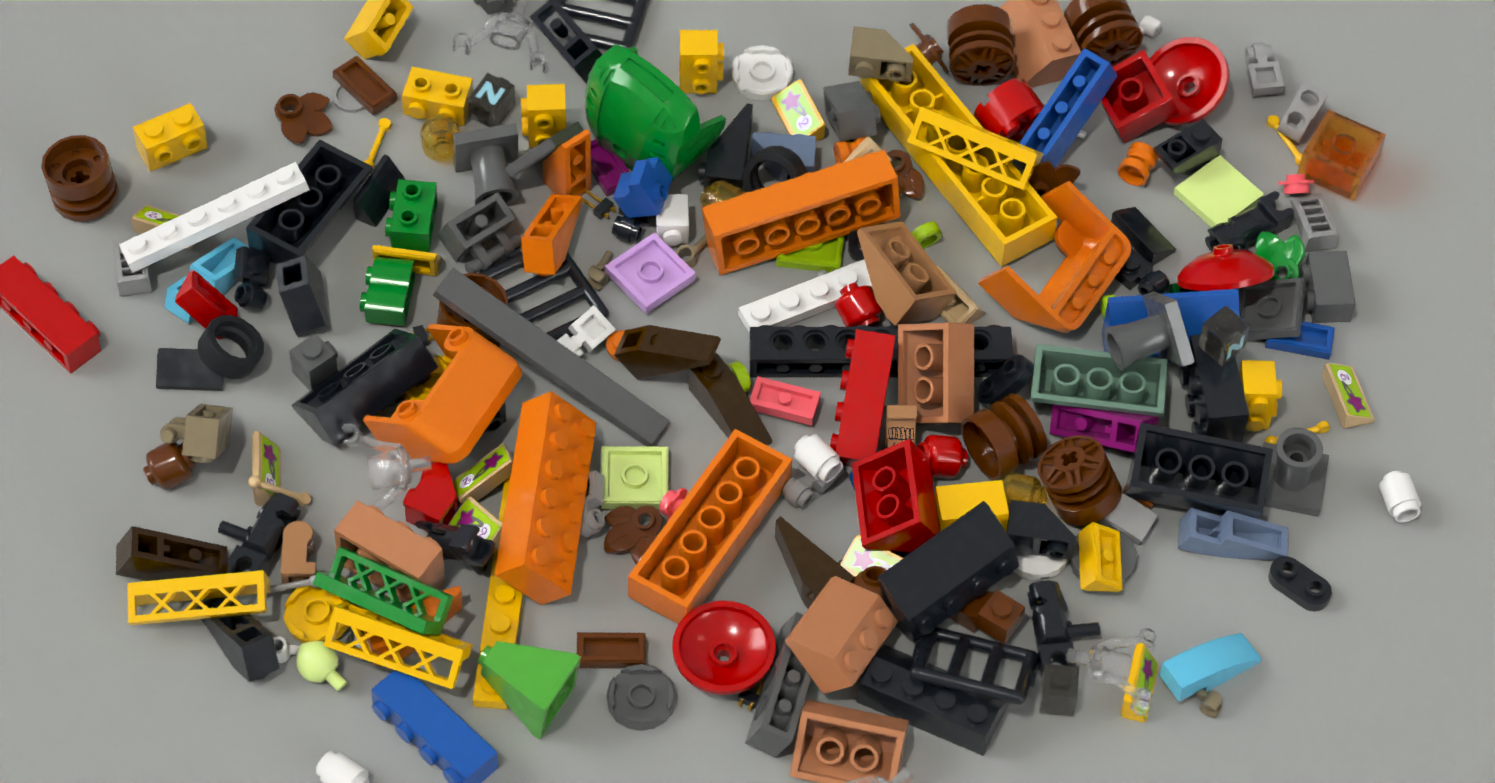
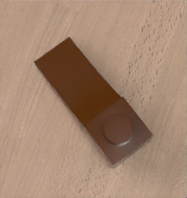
(993, 614)

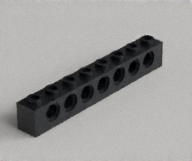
(831, 340)

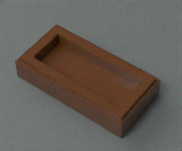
(364, 85)
(610, 649)

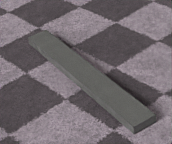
(550, 357)

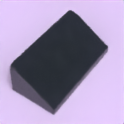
(374, 196)
(1142, 235)
(185, 371)

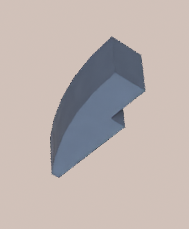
(1232, 536)

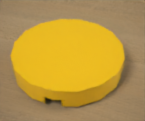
(310, 612)

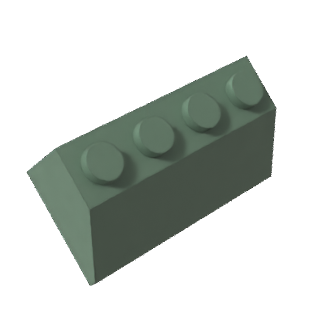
(1095, 382)

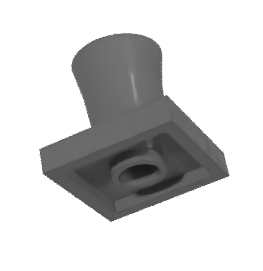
(487, 154)
(1159, 332)
(1297, 472)

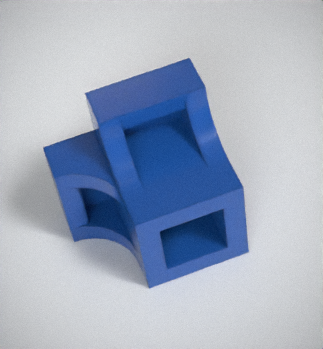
(644, 189)

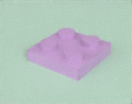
(650, 273)

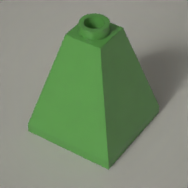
(530, 680)

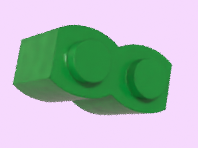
(389, 291)

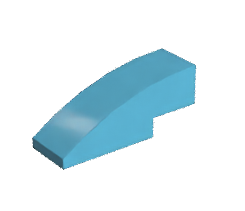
(215, 267)
(1208, 665)

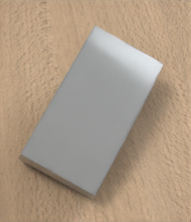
(1130, 518)

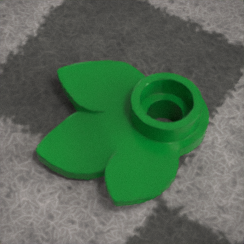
(1281, 254)

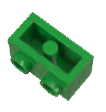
(413, 215)

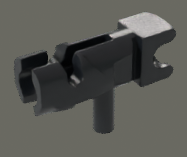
(1247, 226)
(262, 539)
(461, 543)
(1051, 626)

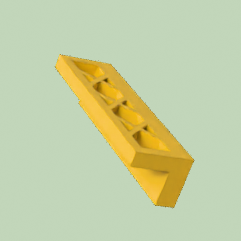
(978, 135)
(197, 589)
(375, 624)

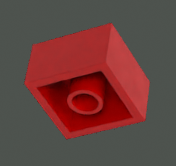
(1137, 98)

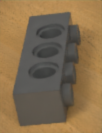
(780, 698)

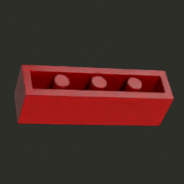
(46, 316)
(864, 397)

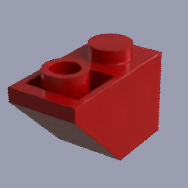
(433, 497)

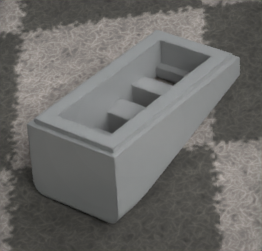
(1314, 240)
(129, 284)

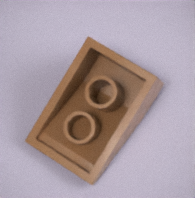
(903, 274)

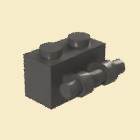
(478, 226)

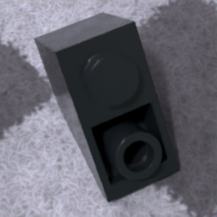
(1190, 148)
(302, 295)
(1039, 531)

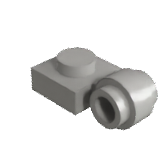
(1262, 71)
(799, 491)
(592, 517)

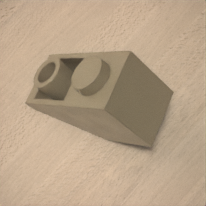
(878, 56)

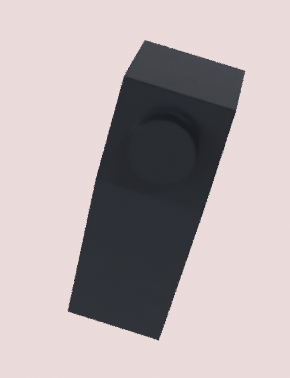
(567, 37)
(729, 152)
(243, 642)

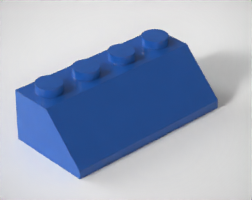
(1193, 306)

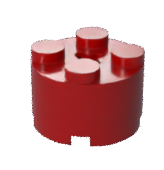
(1010, 110)

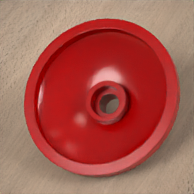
(1190, 64)
(1225, 269)
(727, 631)

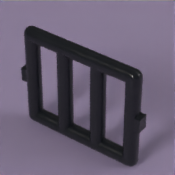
(631, 24)
(569, 267)
(985, 686)

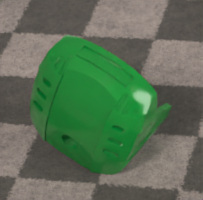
(644, 113)

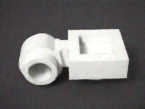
(588, 331)

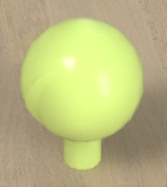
(319, 664)

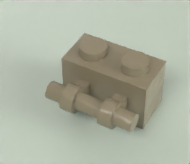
(204, 432)

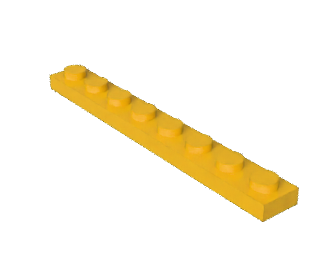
(500, 623)

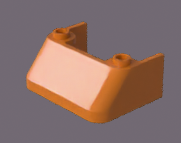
(1093, 258)
(459, 403)

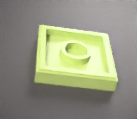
(1218, 192)
(634, 476)

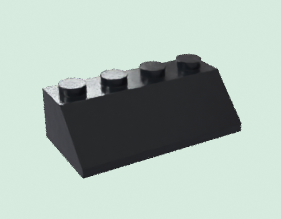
(296, 224)
(366, 385)
(1198, 472)
(948, 572)
(936, 709)

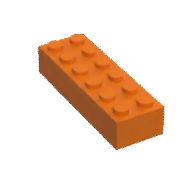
(801, 212)
(546, 498)
(710, 527)

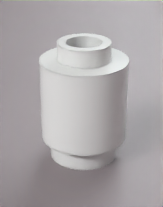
(817, 458)
(1400, 496)
(340, 769)

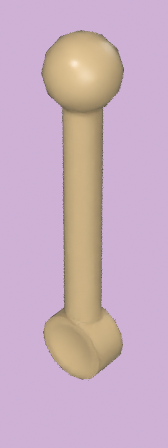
(303, 498)

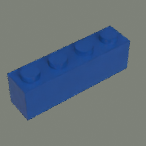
(1070, 107)
(433, 729)

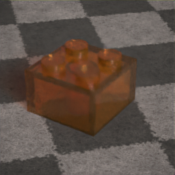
(1341, 154)

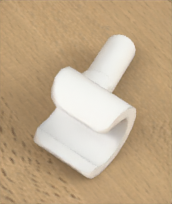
(1150, 26)
(286, 651)

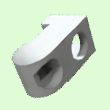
(1302, 112)

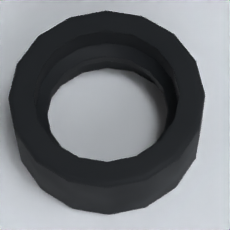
(779, 154)
(221, 361)

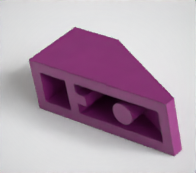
(1108, 427)

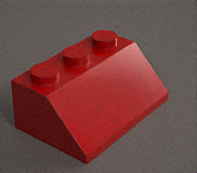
(895, 498)

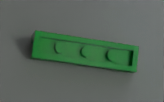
(376, 601)

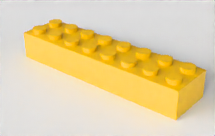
(999, 214)

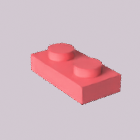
(785, 400)

